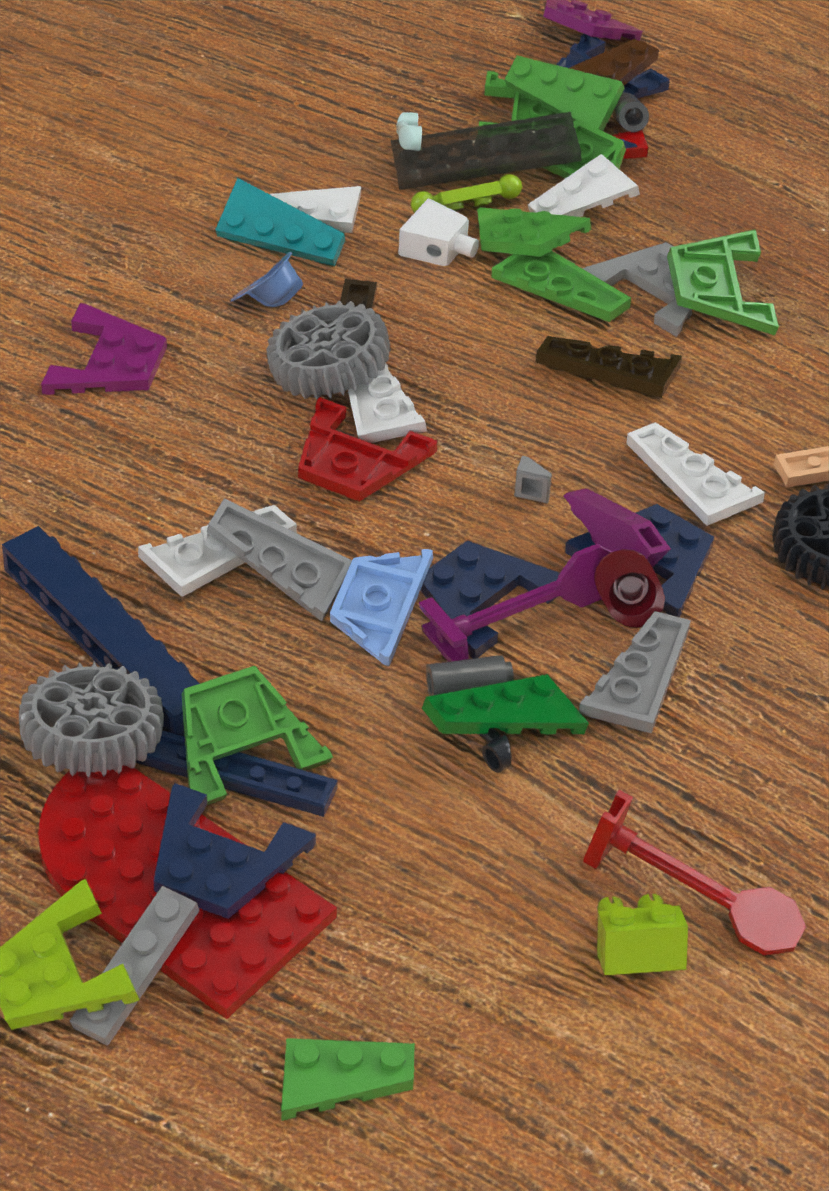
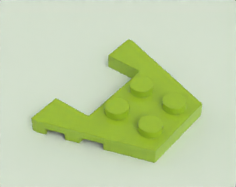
(40, 973)

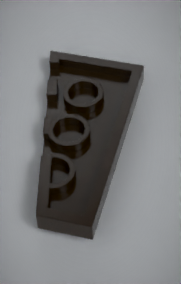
(609, 364)

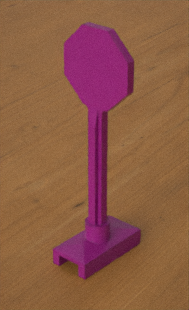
(573, 584)

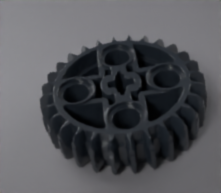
(803, 535)

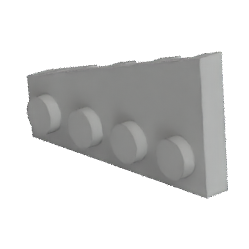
(286, 559)
(640, 676)

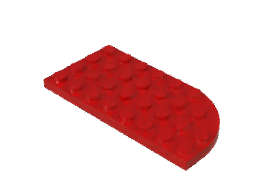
(112, 838)

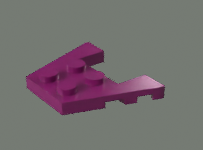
(121, 360)

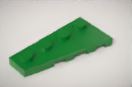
(505, 706)

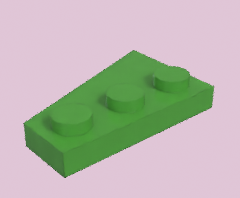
(336, 1071)

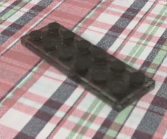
(487, 151)

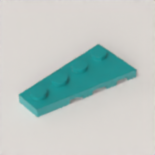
(272, 224)

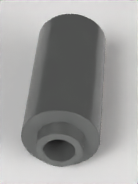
(631, 113)
(467, 674)

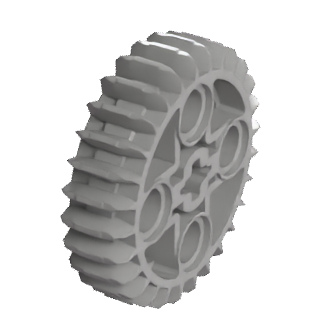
(328, 350)
(91, 719)

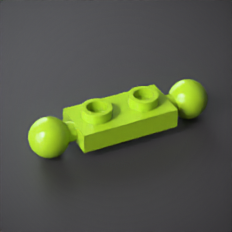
(508, 187)

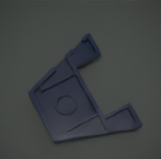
(642, 85)
(680, 566)
(475, 580)
(216, 869)

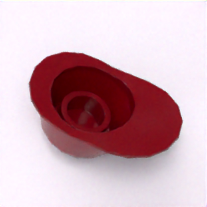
(629, 587)

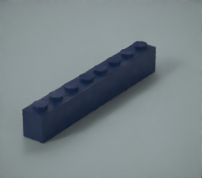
(95, 618)

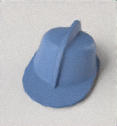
(275, 286)

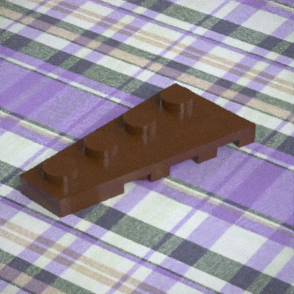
(621, 62)

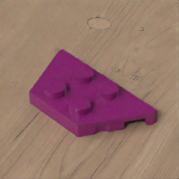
(595, 24)

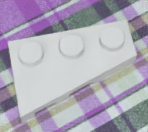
(331, 206)

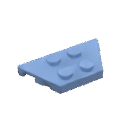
(379, 600)

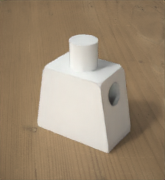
(436, 235)

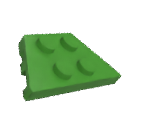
(592, 144)
(526, 232)

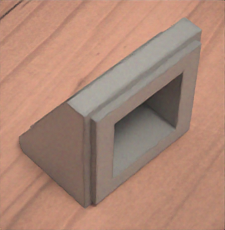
(532, 481)

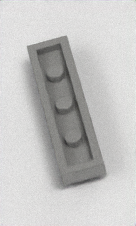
(142, 956)

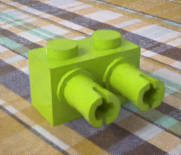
(641, 937)

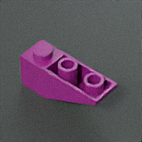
(616, 526)

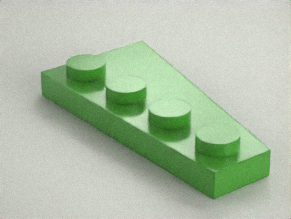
(566, 90)
(563, 283)

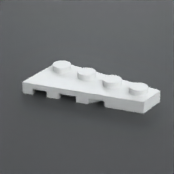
(199, 558)

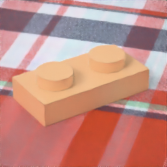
(803, 466)

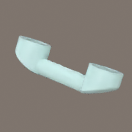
(409, 132)

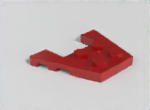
(351, 464)

